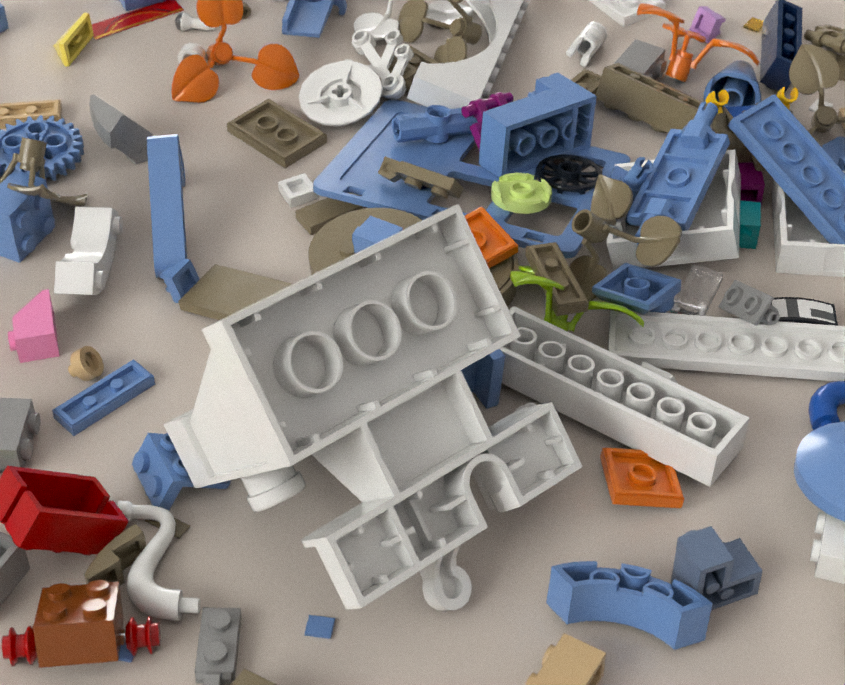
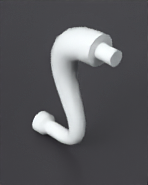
(141, 588)

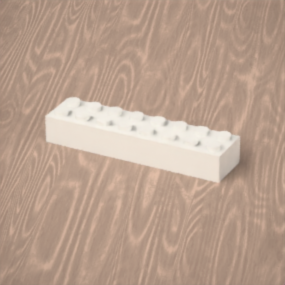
(622, 399)

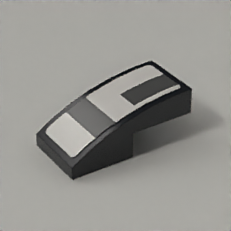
(805, 310)

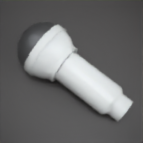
(185, 22)

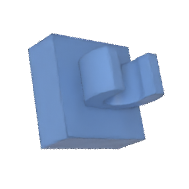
(179, 278)

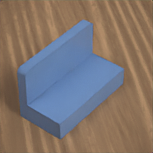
(485, 378)

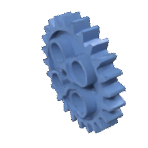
(62, 148)

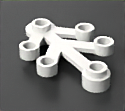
(392, 83)

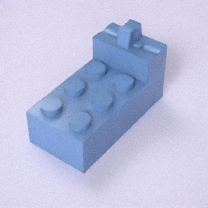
(545, 124)

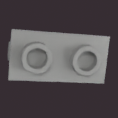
(749, 304)

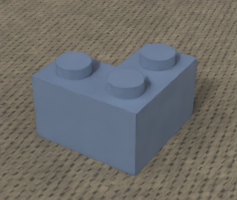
(716, 568)

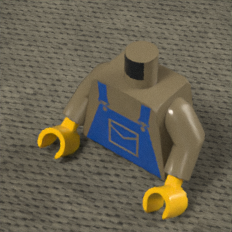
(725, 114)

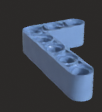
(166, 200)

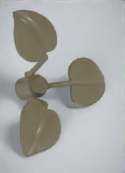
(464, 31)
(814, 71)
(32, 159)
(610, 202)

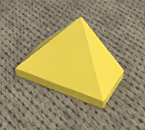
(74, 39)

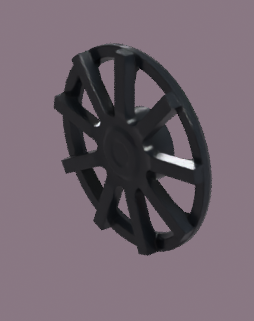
(568, 173)

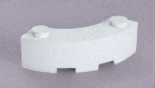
(94, 248)

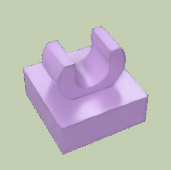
(707, 23)

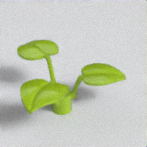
(528, 277)

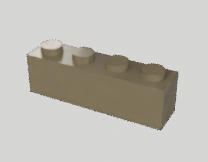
(645, 99)

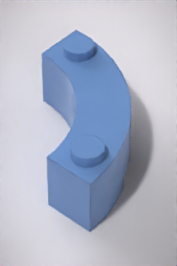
(630, 598)

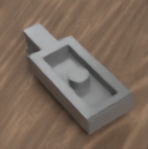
(218, 646)

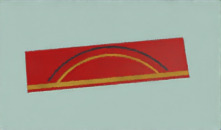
(135, 18)

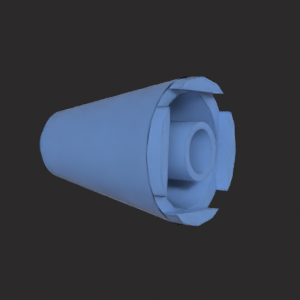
(739, 82)

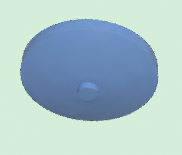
(821, 468)

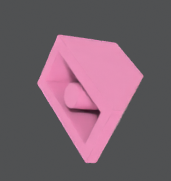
(35, 330)

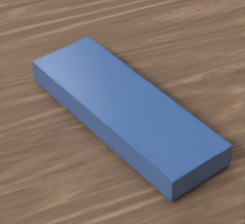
(103, 397)

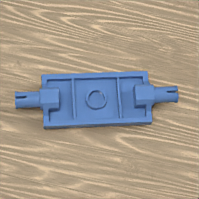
(681, 172)

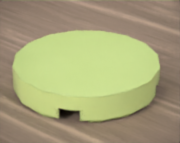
(521, 193)

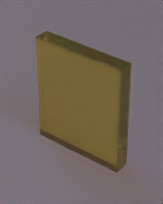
(753, 24)

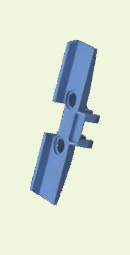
(309, 16)

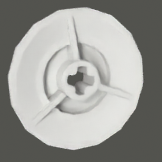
(340, 93)

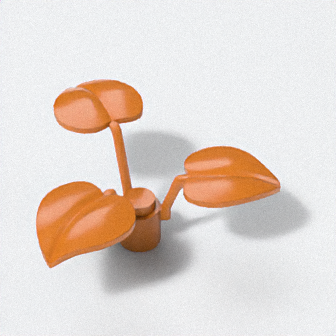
(682, 61)
(198, 83)

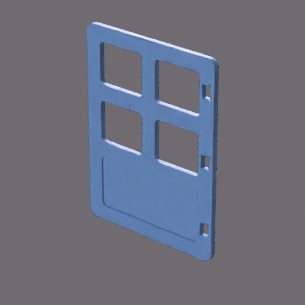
(358, 165)

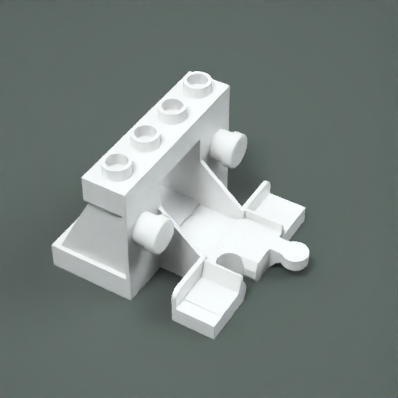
(373, 387)

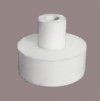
(191, 49)

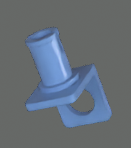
(634, 177)

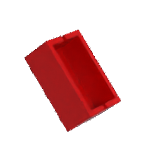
(58, 511)

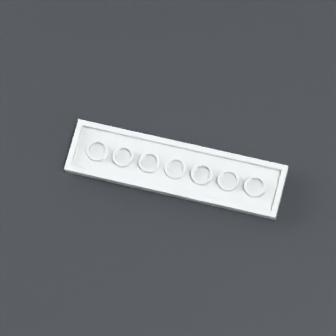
(730, 345)

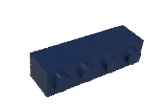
(780, 43)

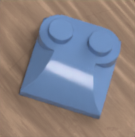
(638, 289)

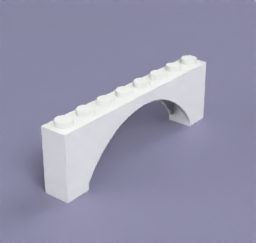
(470, 79)

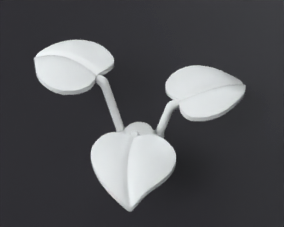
(379, 25)

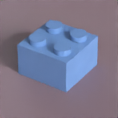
(23, 218)

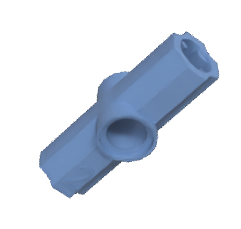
(432, 125)

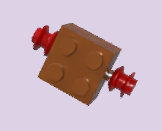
(79, 628)

